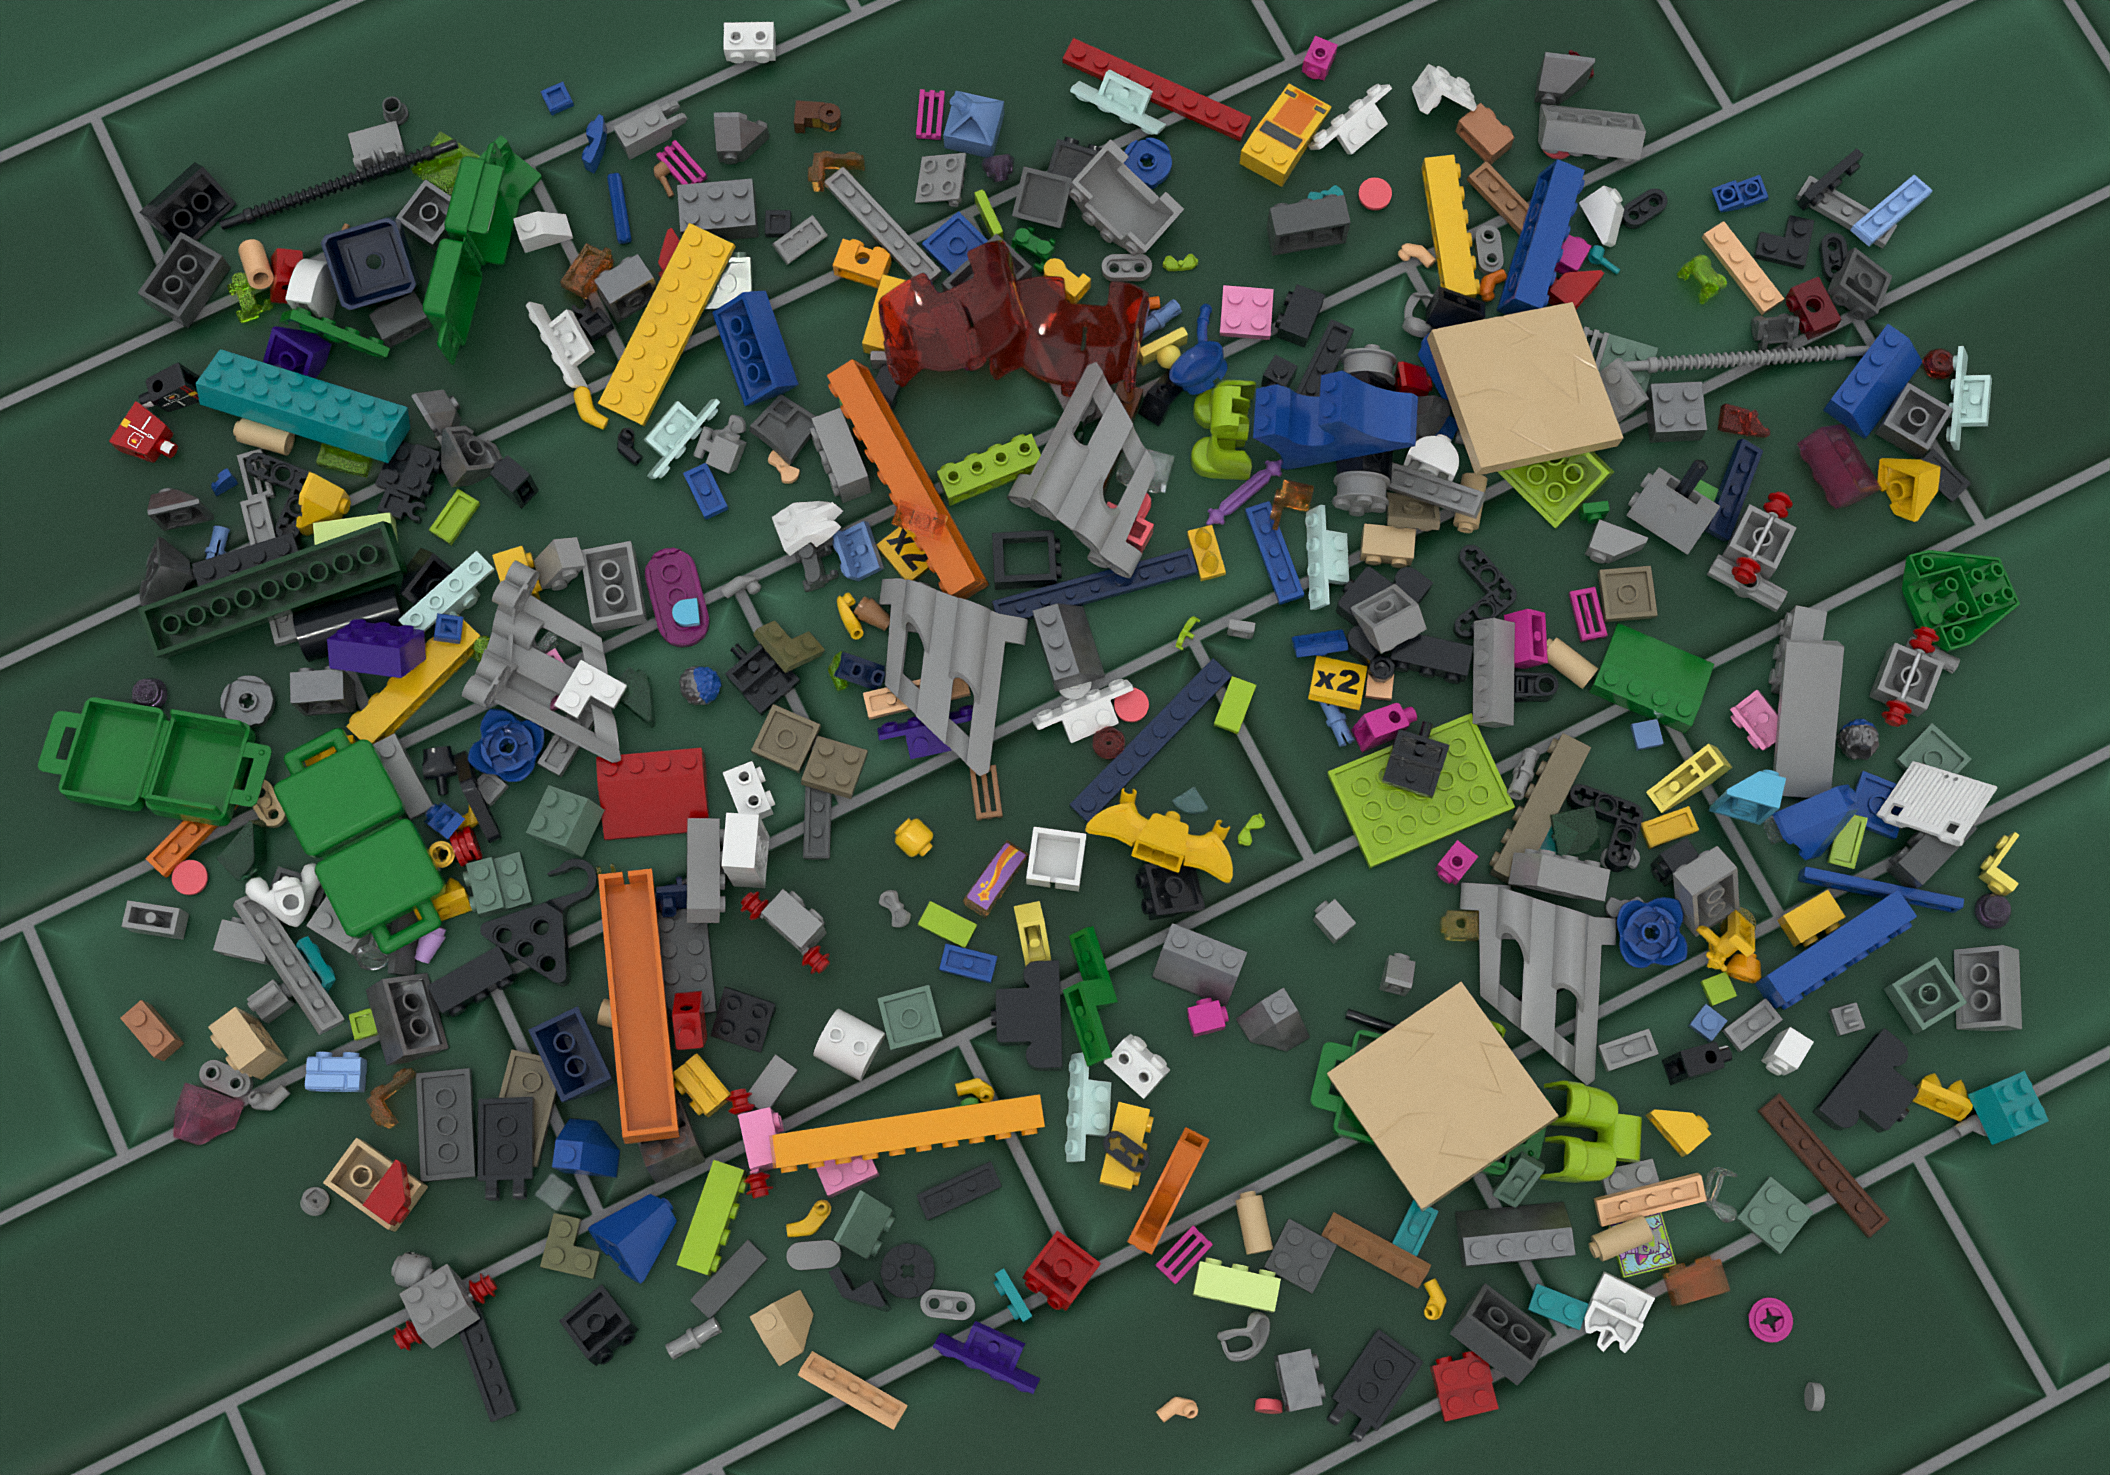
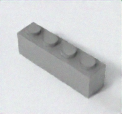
(1493, 673)
(704, 870)

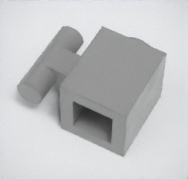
(724, 449)
(271, 1001)

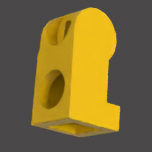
(1074, 286)

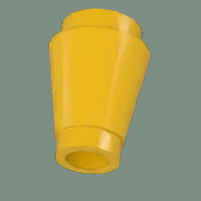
(435, 851)

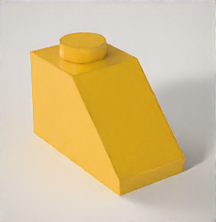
(1680, 1129)

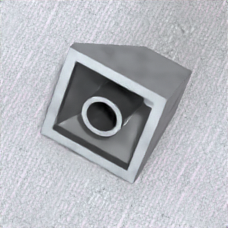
(1561, 77)
(177, 509)

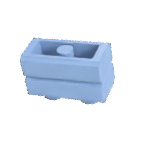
(336, 1073)

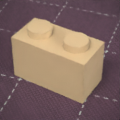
(1387, 545)

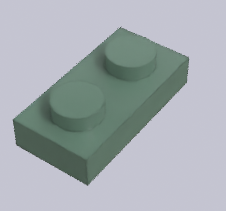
(1518, 1179)

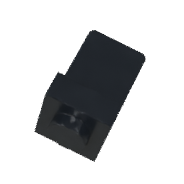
(1159, 399)

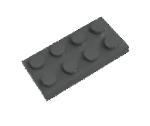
(686, 960)
(446, 1125)

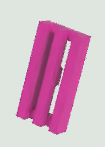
(931, 96)
(669, 151)
(1578, 617)
(1200, 1238)

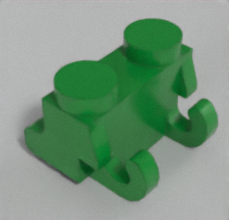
(1026, 240)

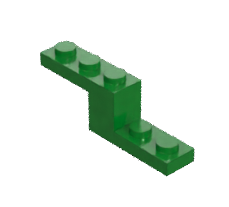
(1090, 996)

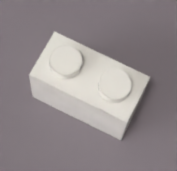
(1786, 1052)

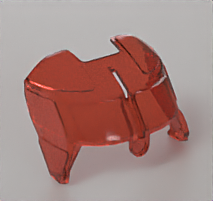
(933, 328)
(1055, 332)

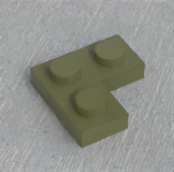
(786, 651)
(563, 1255)

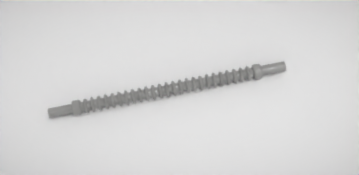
(1839, 352)

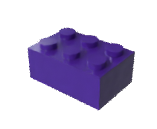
(376, 648)

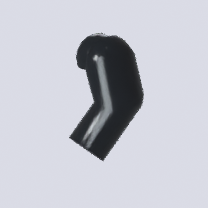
(626, 446)

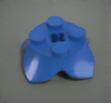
(498, 730)
(1665, 919)

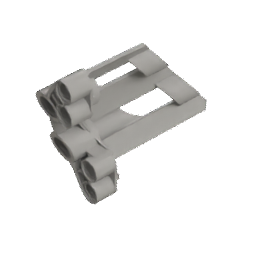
(1072, 476)
(958, 643)
(526, 678)
(1558, 952)

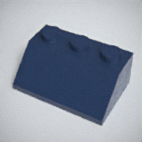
(571, 1055)

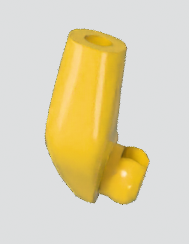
(586, 408)
(848, 617)
(812, 1222)

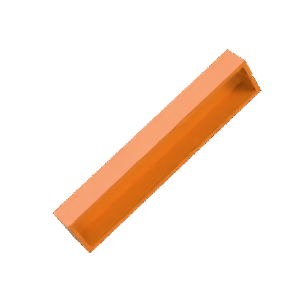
(905, 476)
(638, 1007)

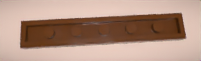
(1823, 1165)

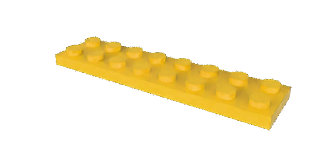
(666, 324)

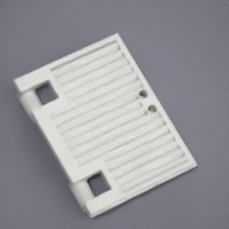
(1934, 801)

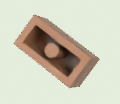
(1485, 134)
(152, 1030)

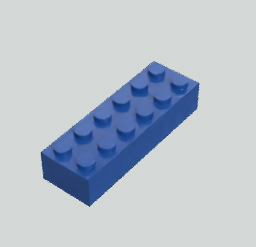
(1542, 238)
(1841, 947)

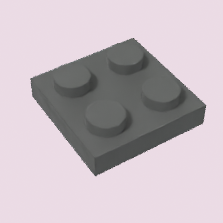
(1300, 1256)

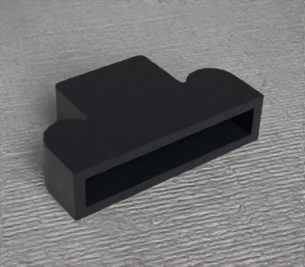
(1367, 585)
(1032, 1016)
(1870, 1088)

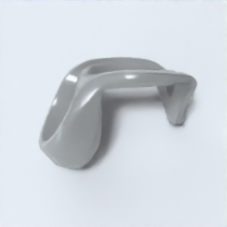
(1415, 325)
(1257, 1329)

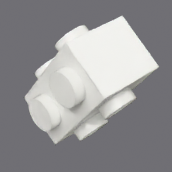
(750, 42)
(749, 792)
(1137, 1065)

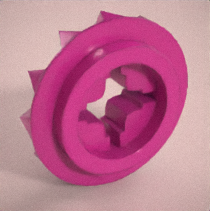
(1780, 1327)

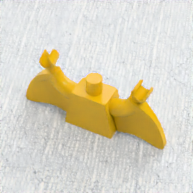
(1164, 838)

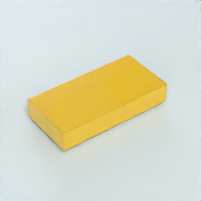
(1669, 827)

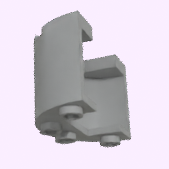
(1121, 202)

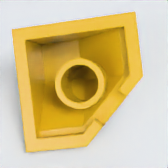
(1909, 485)
(320, 503)

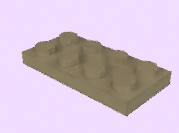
(529, 1078)

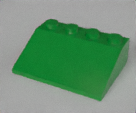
(1652, 678)

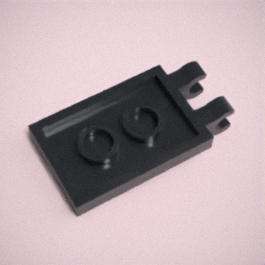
(506, 1144)
(1374, 1384)

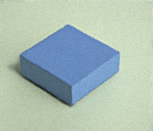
(1646, 734)

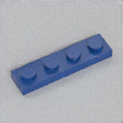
(1274, 553)

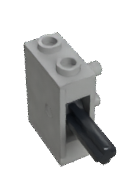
(1673, 506)

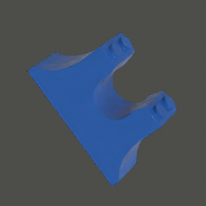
(1339, 425)

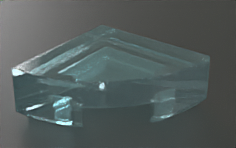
(1190, 802)

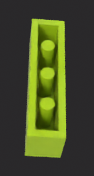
(712, 1218)

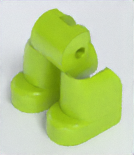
(1226, 415)
(1617, 1134)

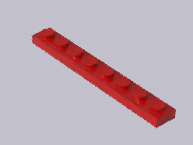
(1165, 92)

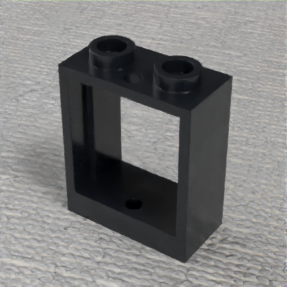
(1025, 581)

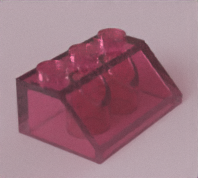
(1838, 466)

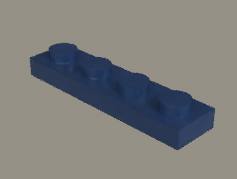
(1734, 489)

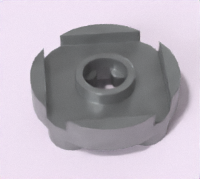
(238, 691)

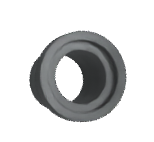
(400, 115)

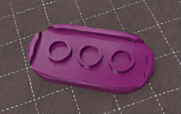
(672, 578)

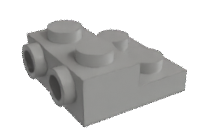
(1622, 389)

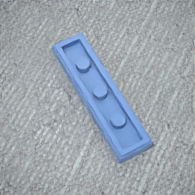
(1891, 210)

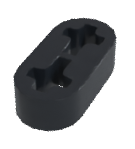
(1131, 1147)

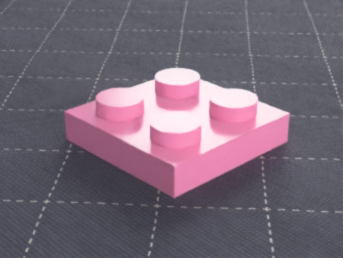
(1246, 312)

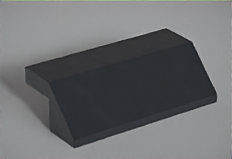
(866, 1295)

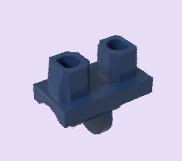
(860, 671)
(671, 898)

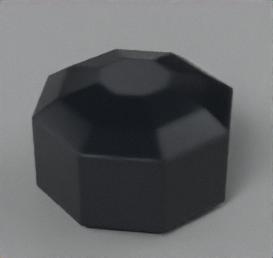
(1381, 669)

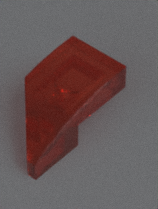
(1741, 421)

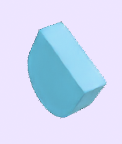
(686, 612)

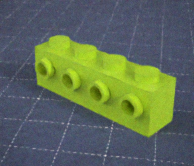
(989, 469)

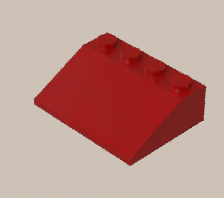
(652, 793)

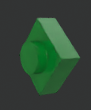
(1593, 511)

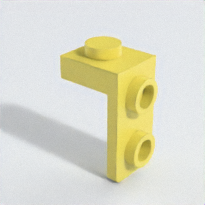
(1997, 880)

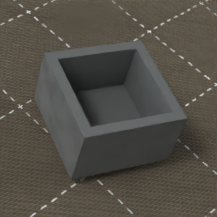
(1043, 197)

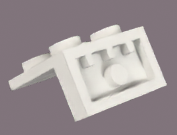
(1438, 82)

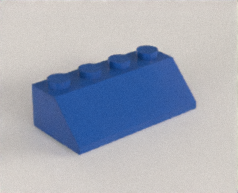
(755, 347)
(1875, 382)

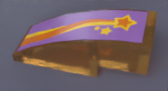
(995, 879)

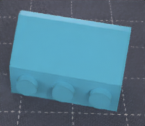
(1752, 798)

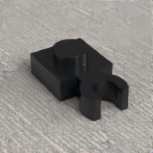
(592, 321)
(400, 505)

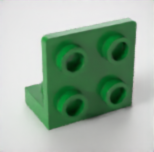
(518, 175)

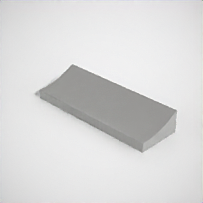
(1808, 715)

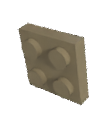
(1411, 513)
(1627, 593)
(786, 738)
(834, 767)

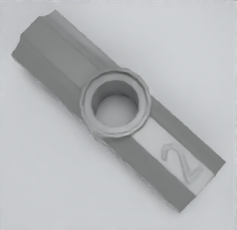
(1761, 590)

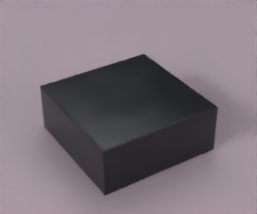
(777, 223)

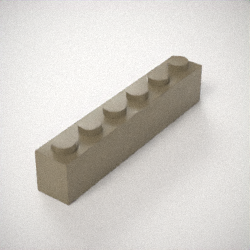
(1543, 799)

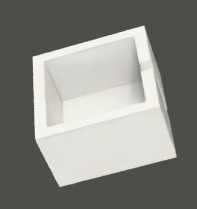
(1056, 858)

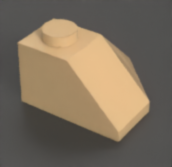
(784, 1326)

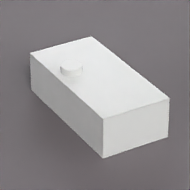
(745, 850)

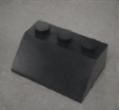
(188, 205)

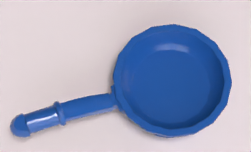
(1202, 363)

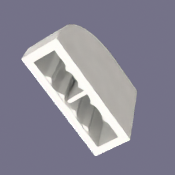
(312, 288)

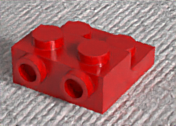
(1060, 1271)
(1463, 1386)

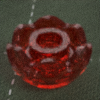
(1936, 370)
(1108, 734)

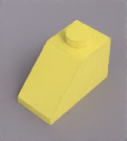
(1032, 932)

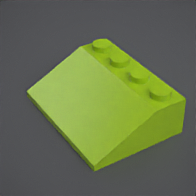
(1560, 484)

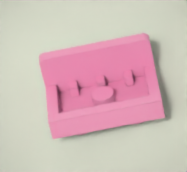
(1758, 719)

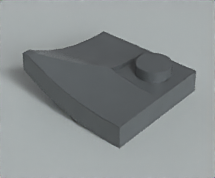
(784, 428)

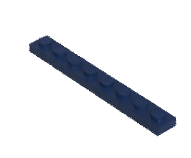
(1100, 585)
(1150, 741)

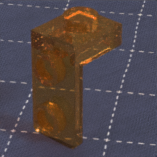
(829, 160)
(1292, 495)
(381, 1113)

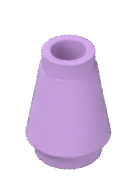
(429, 944)

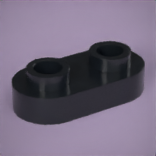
(1642, 209)
(1829, 258)

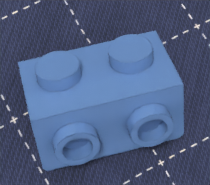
(857, 552)

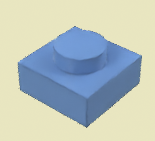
(1707, 1023)

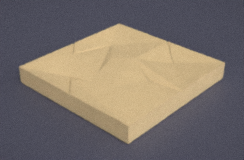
(1524, 388)
(1442, 1096)

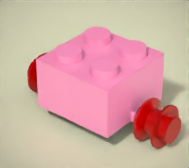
(756, 1129)

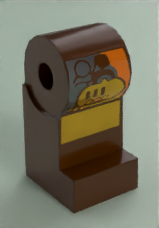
(816, 115)

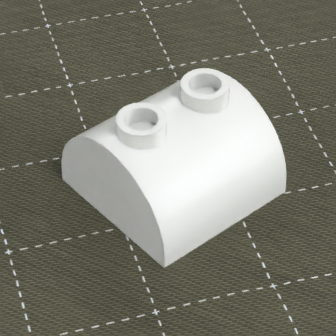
(1434, 456)
(848, 1044)

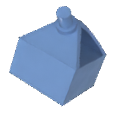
(973, 124)

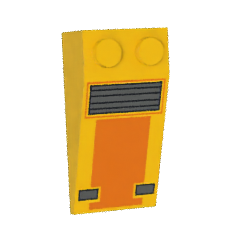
(1284, 134)

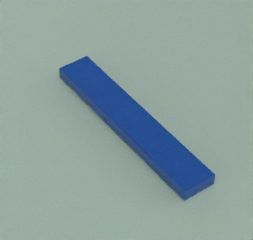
(1879, 889)

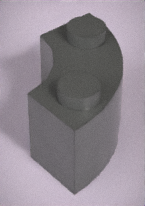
(1431, 415)

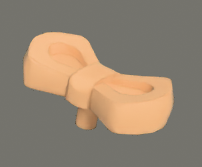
(788, 473)

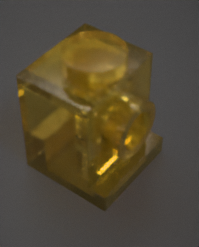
(1454, 933)

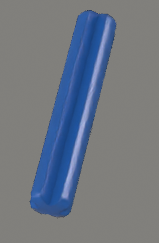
(619, 208)

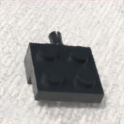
(760, 678)
(1415, 762)

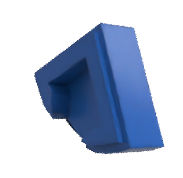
(224, 483)

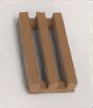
(988, 814)

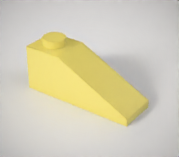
(1689, 778)

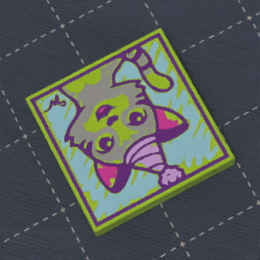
(1651, 1255)

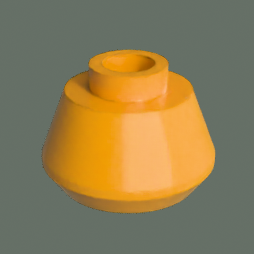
(1744, 968)

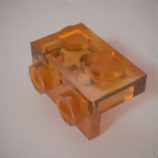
(586, 269)

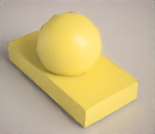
(1164, 349)

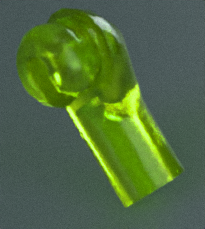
(840, 684)

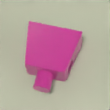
(1382, 725)

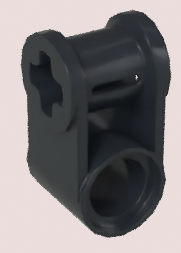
(1527, 687)

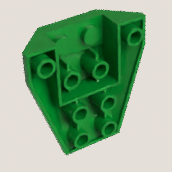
(1957, 595)

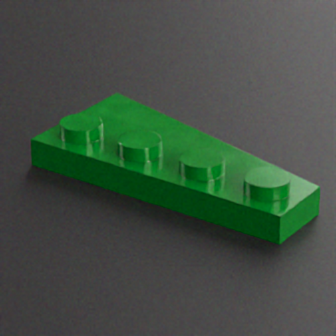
(307, 323)

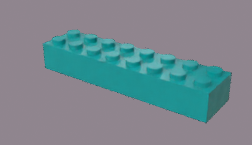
(303, 405)

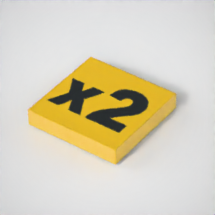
(904, 554)
(1337, 682)

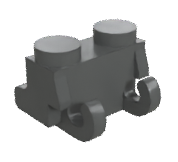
(1775, 330)
(814, 566)

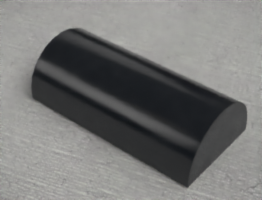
(320, 622)

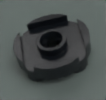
(908, 1287)

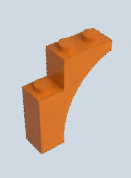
(1168, 1190)

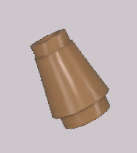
(872, 613)

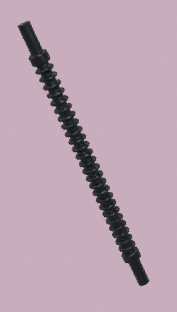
(250, 215)

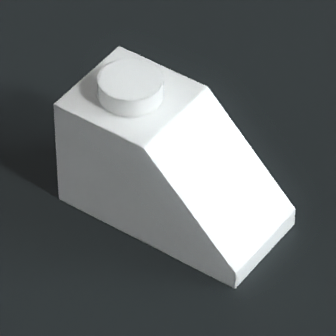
(1604, 213)
(542, 230)

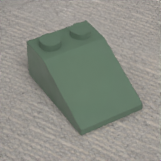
(865, 1226)

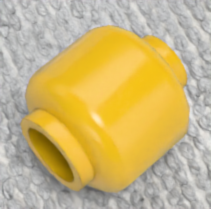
(914, 837)

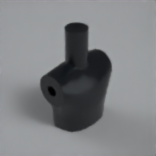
(439, 765)

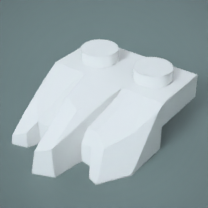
(806, 523)
(1617, 1312)

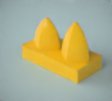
(1206, 553)
(452, 902)
(1949, 1102)

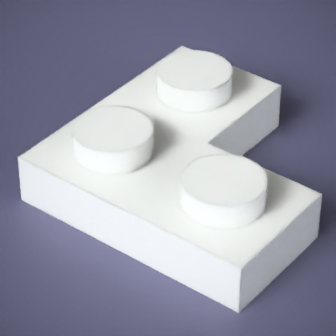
(589, 683)

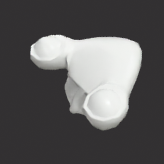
(289, 897)

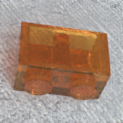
(1695, 1282)

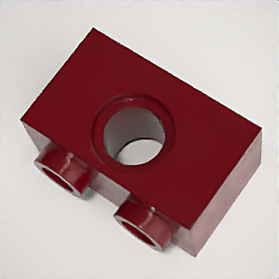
(1813, 294)

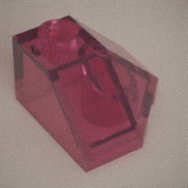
(204, 1114)

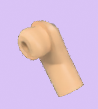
(1416, 251)
(1178, 1406)

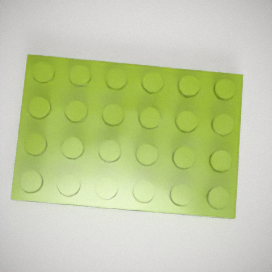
(1399, 821)

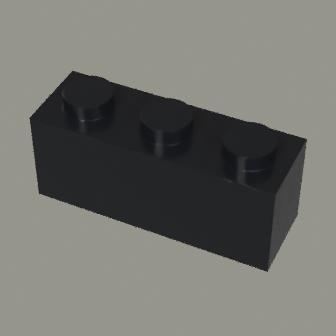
(1433, 658)
(473, 982)

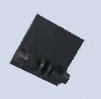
(743, 1019)

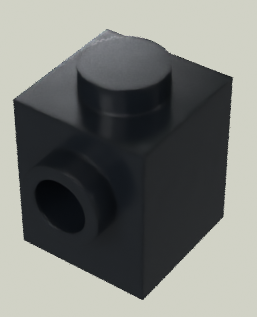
(1279, 372)

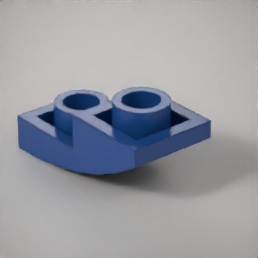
(597, 136)
(1740, 195)
(443, 819)

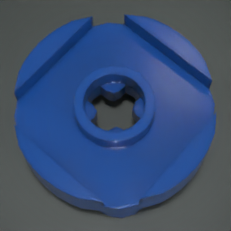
(1160, 156)

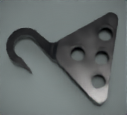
(554, 912)

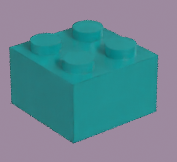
(2008, 1107)

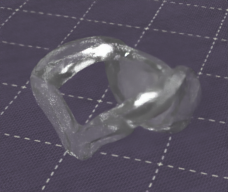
(370, 957)
(1724, 1211)

